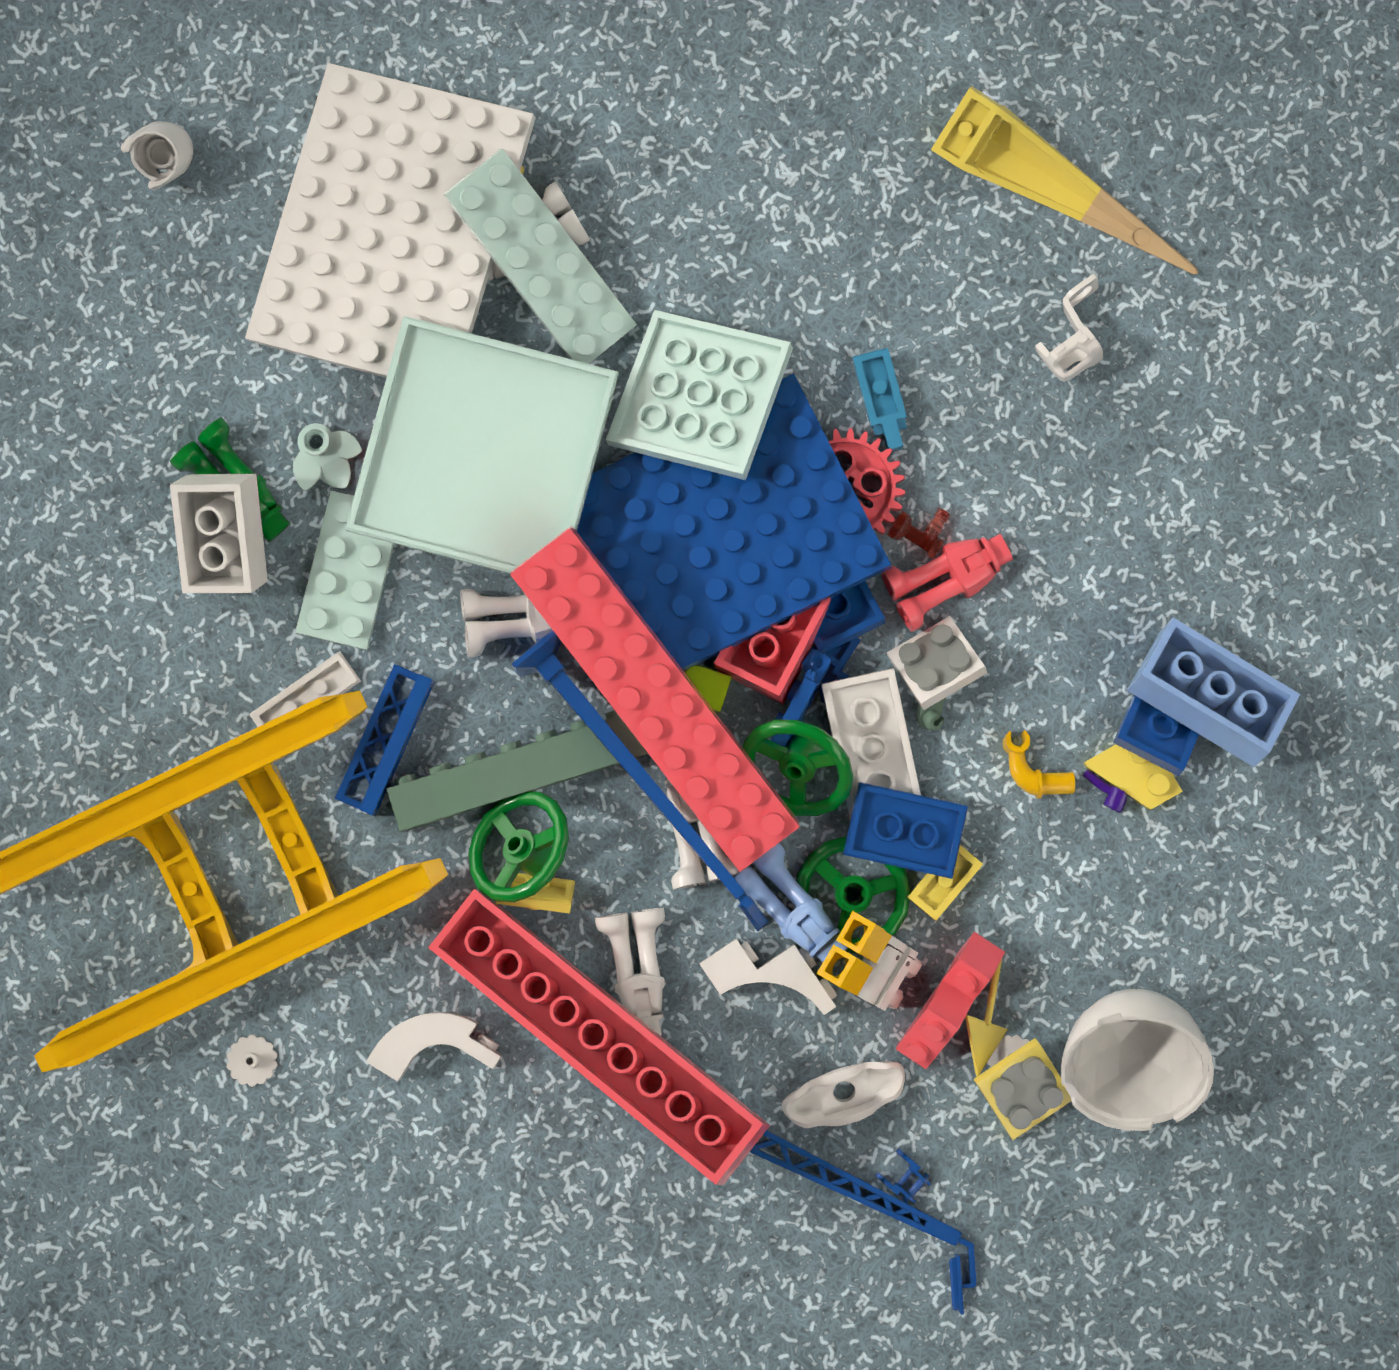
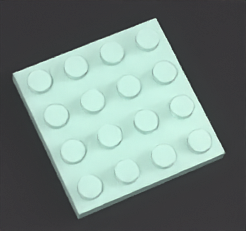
(699, 394)

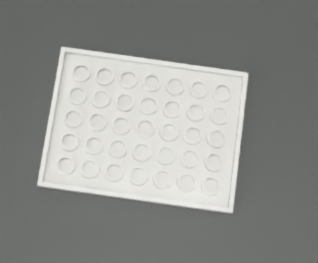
(370, 220)

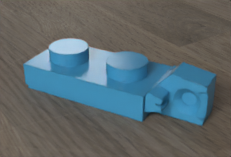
(881, 396)

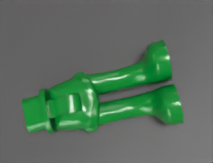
(215, 440)

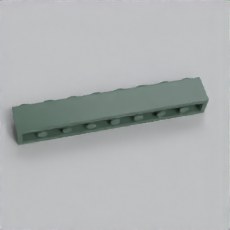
(506, 774)

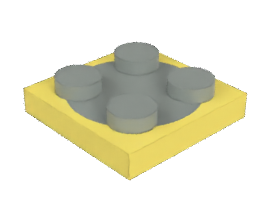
(1023, 1089)

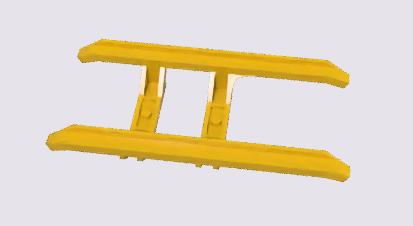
(218, 958)

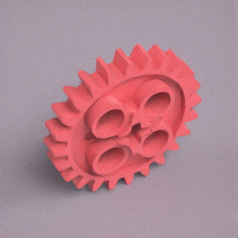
(865, 461)

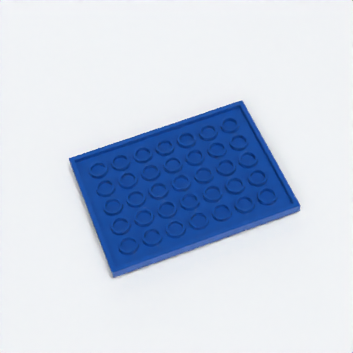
(726, 554)

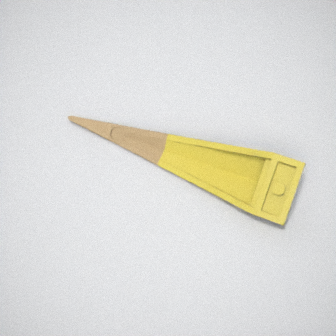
(1007, 152)

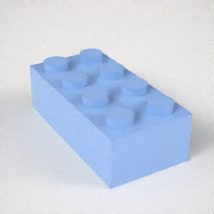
(1214, 692)

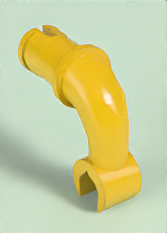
(1034, 781)

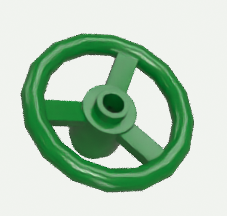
(798, 762)
(521, 848)
(897, 880)

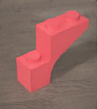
(950, 1000)

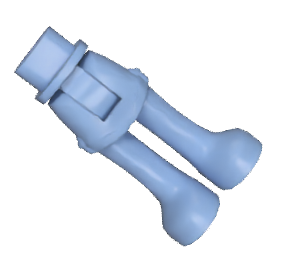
(808, 922)

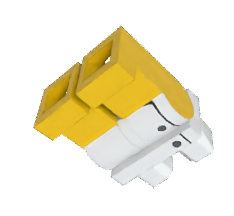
(881, 969)

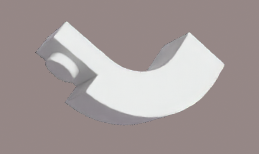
(407, 1039)

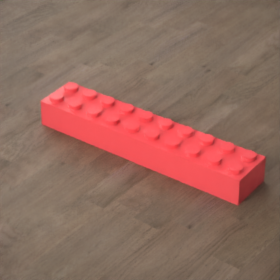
(655, 698)
(599, 1037)

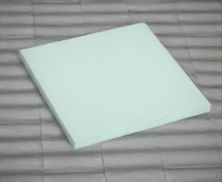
(479, 447)

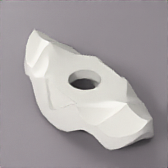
(873, 1087)

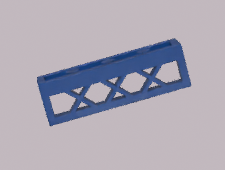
(396, 746)

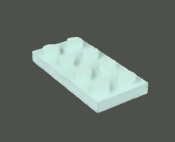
(344, 580)

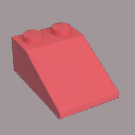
(774, 657)

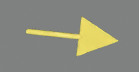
(982, 1033)

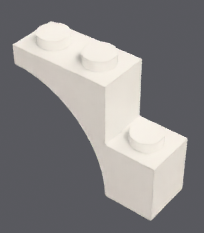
(792, 968)

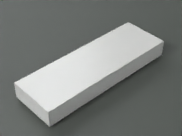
(330, 678)

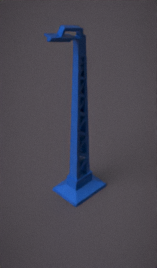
(542, 659)
(930, 1226)

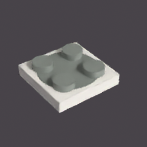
(937, 663)

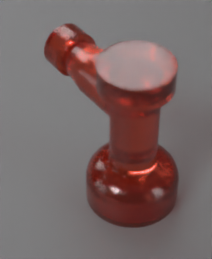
(926, 540)

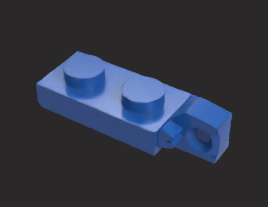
(803, 692)

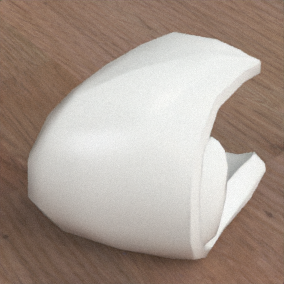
(160, 146)

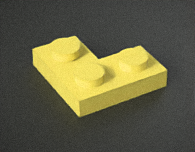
(936, 893)

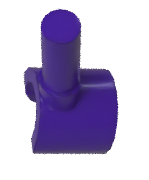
(1115, 797)

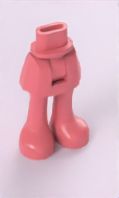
(969, 564)

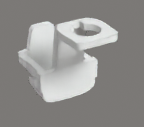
(1081, 346)

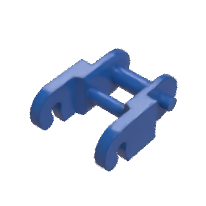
(913, 1168)

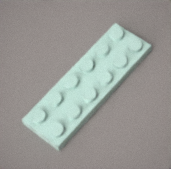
(539, 258)

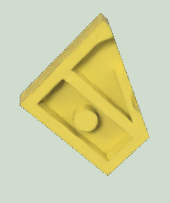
(1135, 776)

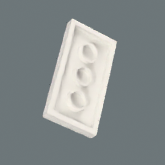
(872, 730)

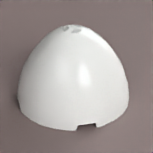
(1136, 1061)

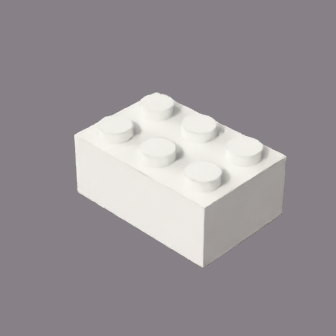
(218, 533)

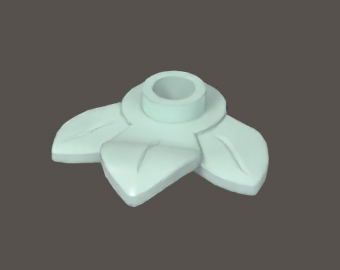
(328, 461)

